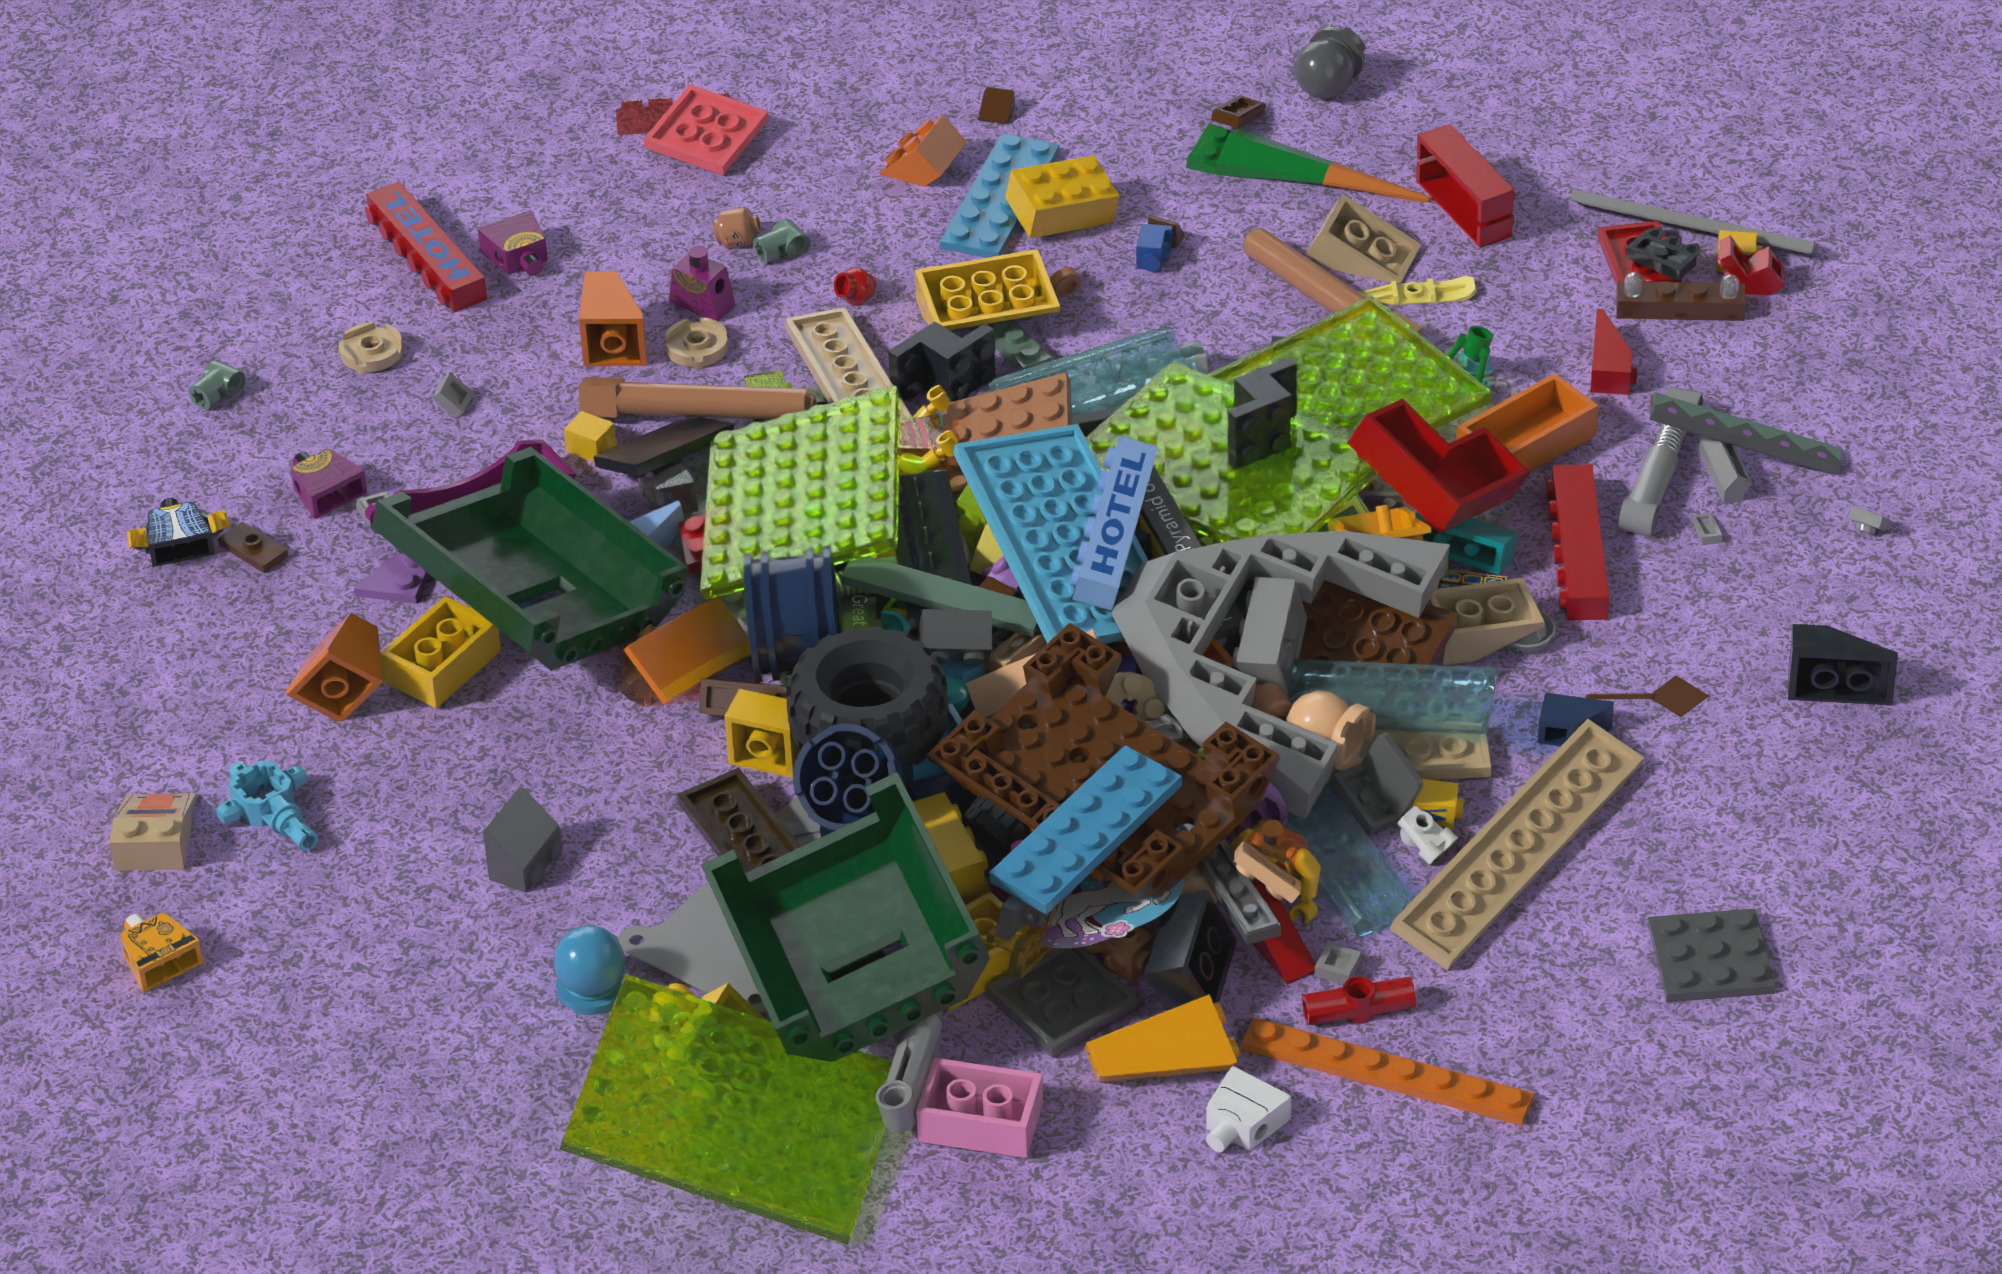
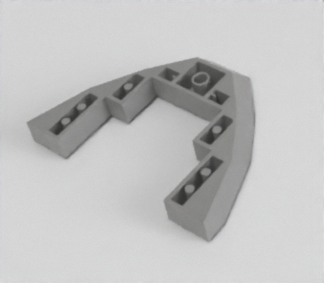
(1184, 597)

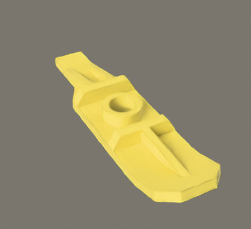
(1428, 292)

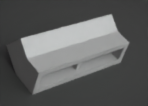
(1725, 469)

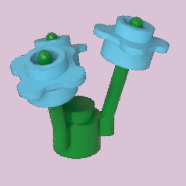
(1476, 353)

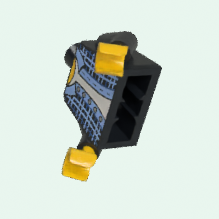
(177, 532)

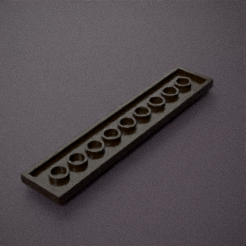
(737, 817)

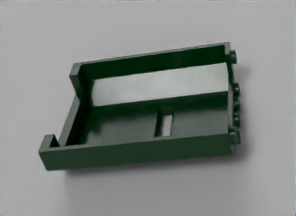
(538, 537)
(840, 905)

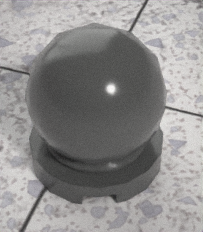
(1330, 62)

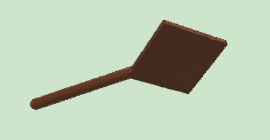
(1673, 695)

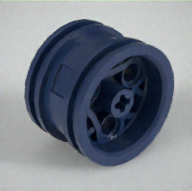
(789, 607)

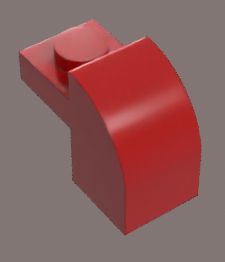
(1759, 271)

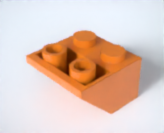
(925, 153)

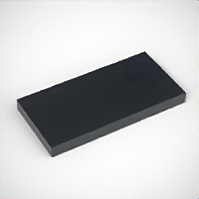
(661, 446)

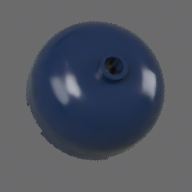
(829, 788)

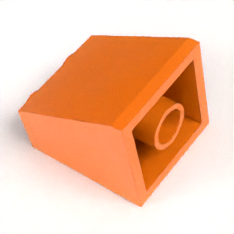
(610, 322)
(340, 670)

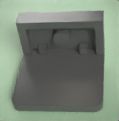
(1379, 787)

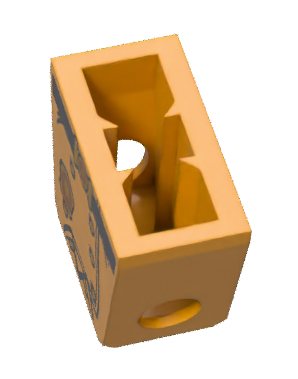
(158, 949)

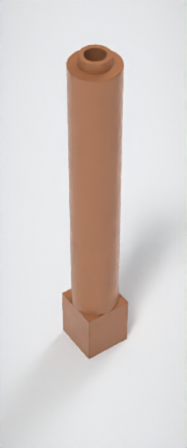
(1304, 273)
(615, 397)

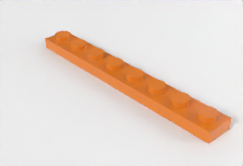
(1387, 1071)

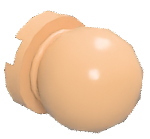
(1334, 719)

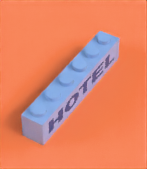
(1114, 523)

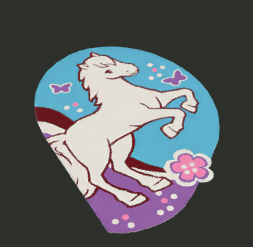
(1103, 911)

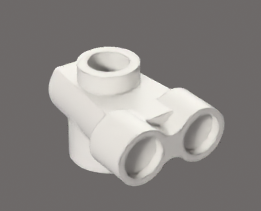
(1422, 831)

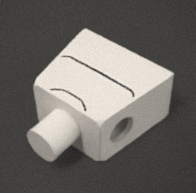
(1245, 1111)

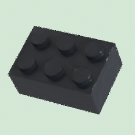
(1190, 951)

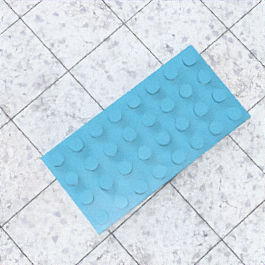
(1037, 504)

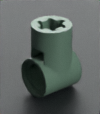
(783, 240)
(217, 382)

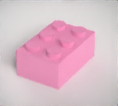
(980, 1107)

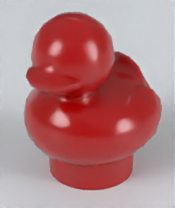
(855, 285)

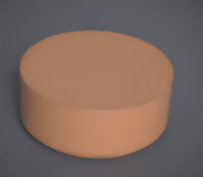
(1065, 281)

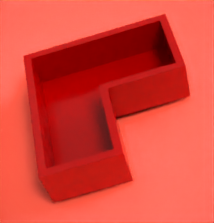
(1437, 477)

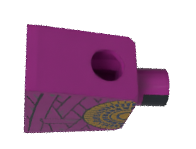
(515, 244)
(701, 285)
(326, 481)

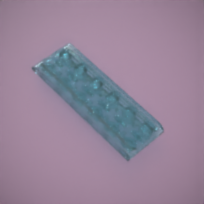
(1108, 373)
(1405, 694)
(1352, 868)

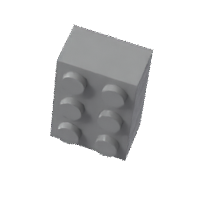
(1271, 631)

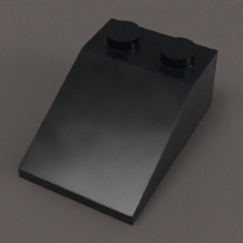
(1839, 667)

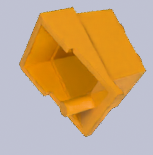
(1383, 522)

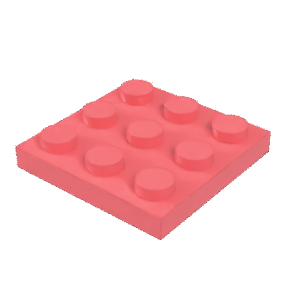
(706, 129)

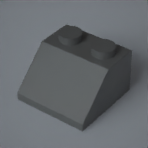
(957, 635)
(521, 842)

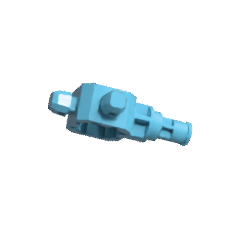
(276, 809)

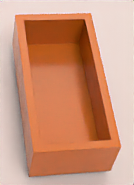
(1539, 421)

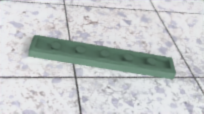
(938, 593)

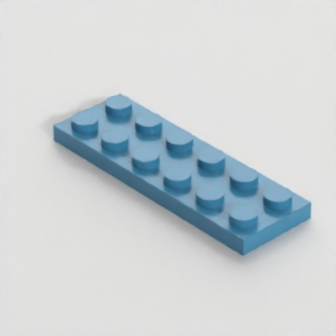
(985, 217)
(1085, 829)

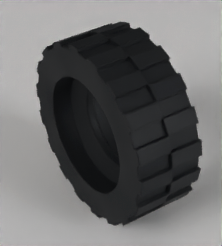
(993, 826)

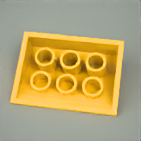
(985, 290)

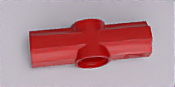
(1358, 1000)

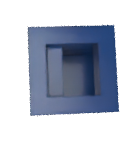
(1153, 246)

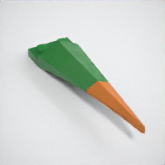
(1254, 156)

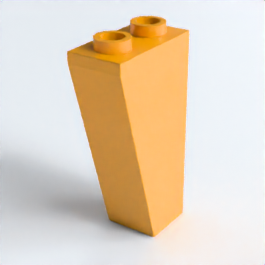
(1167, 1044)

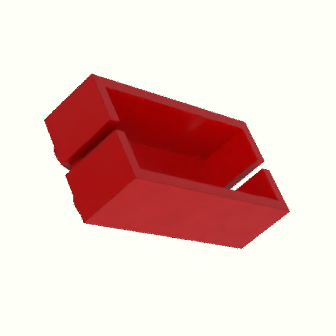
(1465, 185)

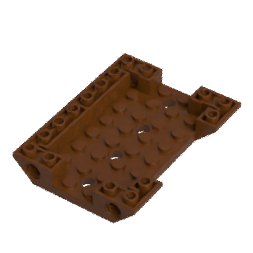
(1034, 771)

